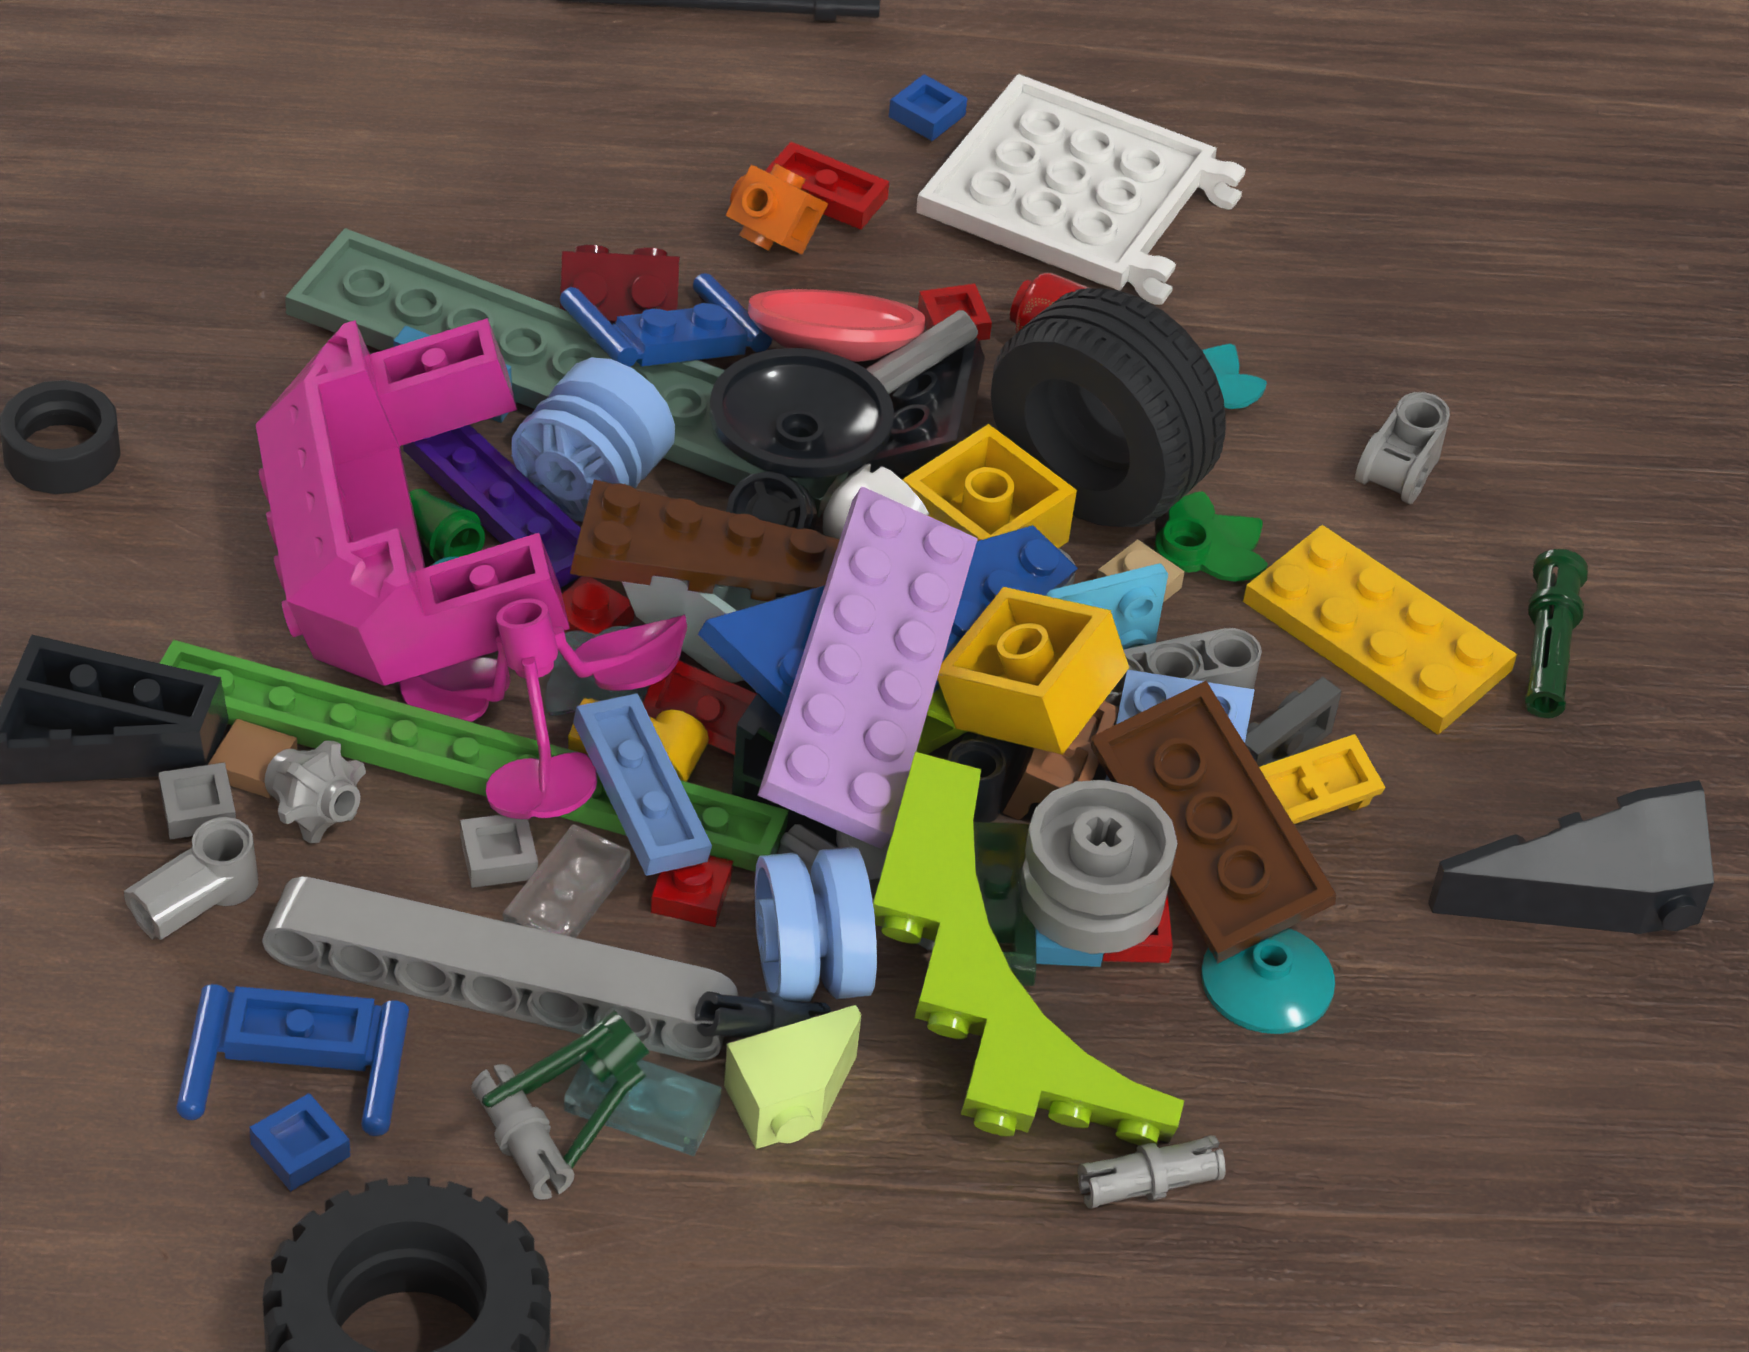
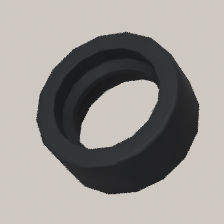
(65, 468)

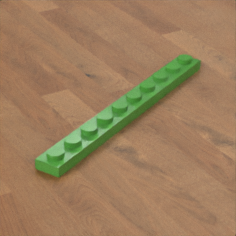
(444, 746)

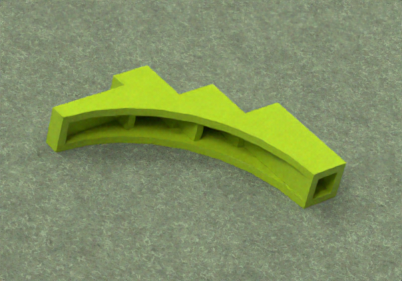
(969, 988)

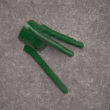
(607, 1050)

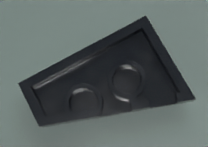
(932, 412)

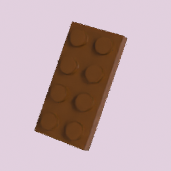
(1237, 849)

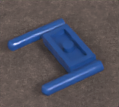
(663, 337)
(297, 1031)

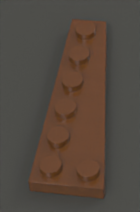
(645, 535)

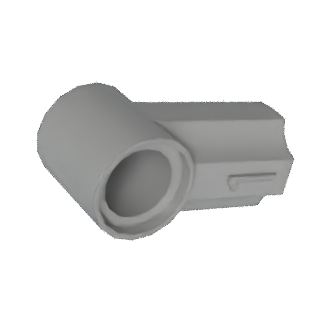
(212, 872)

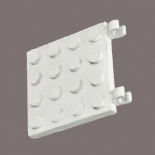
(1076, 185)

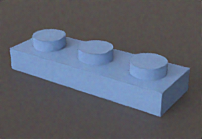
(642, 784)

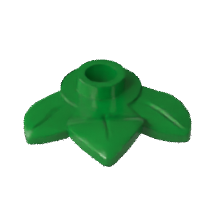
(1210, 542)

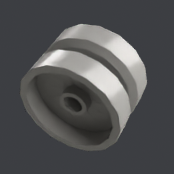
(1097, 866)

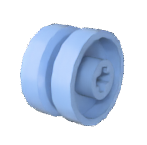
(816, 925)

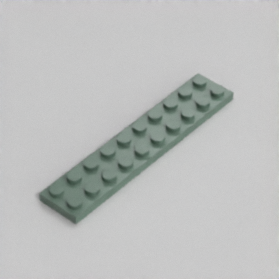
(540, 342)

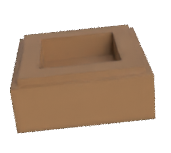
(248, 752)

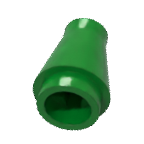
(446, 527)

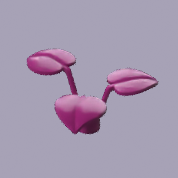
(530, 646)

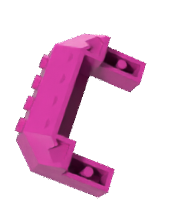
(348, 514)

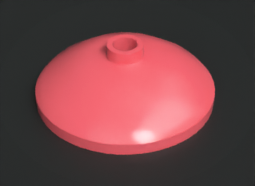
(836, 322)

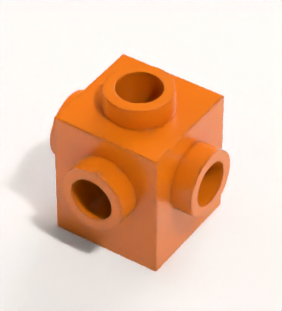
(775, 208)

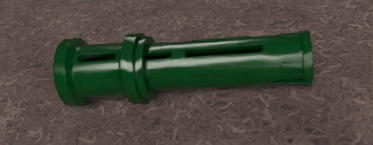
(1555, 613)

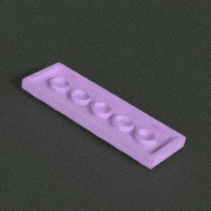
(869, 668)

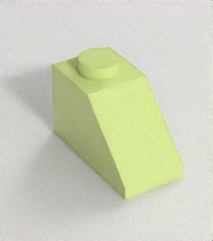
(791, 1075)

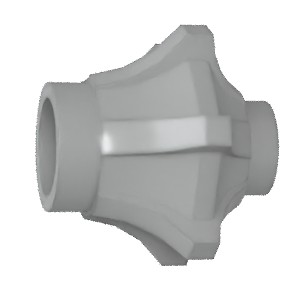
(314, 788)

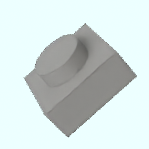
(195, 797)
(498, 850)

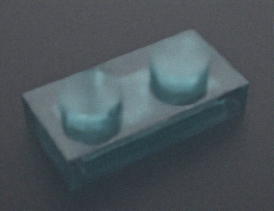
(660, 1108)

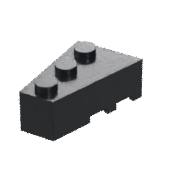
(104, 716)

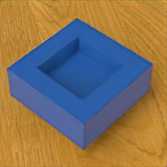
(927, 107)
(299, 1141)

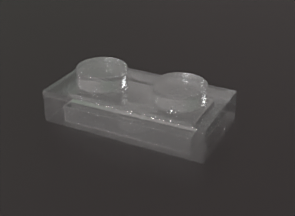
(569, 884)

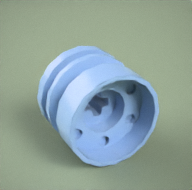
(596, 426)

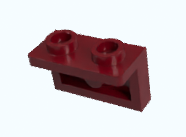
(622, 281)

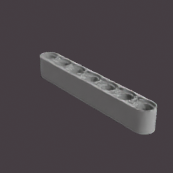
(490, 965)

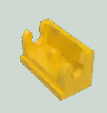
(1324, 779)

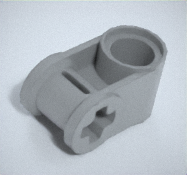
(1406, 446)

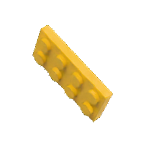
(1380, 629)

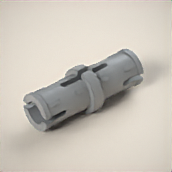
(525, 1135)
(1151, 1171)

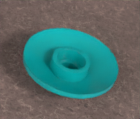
(1272, 997)

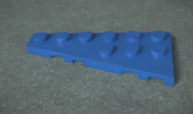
(770, 638)

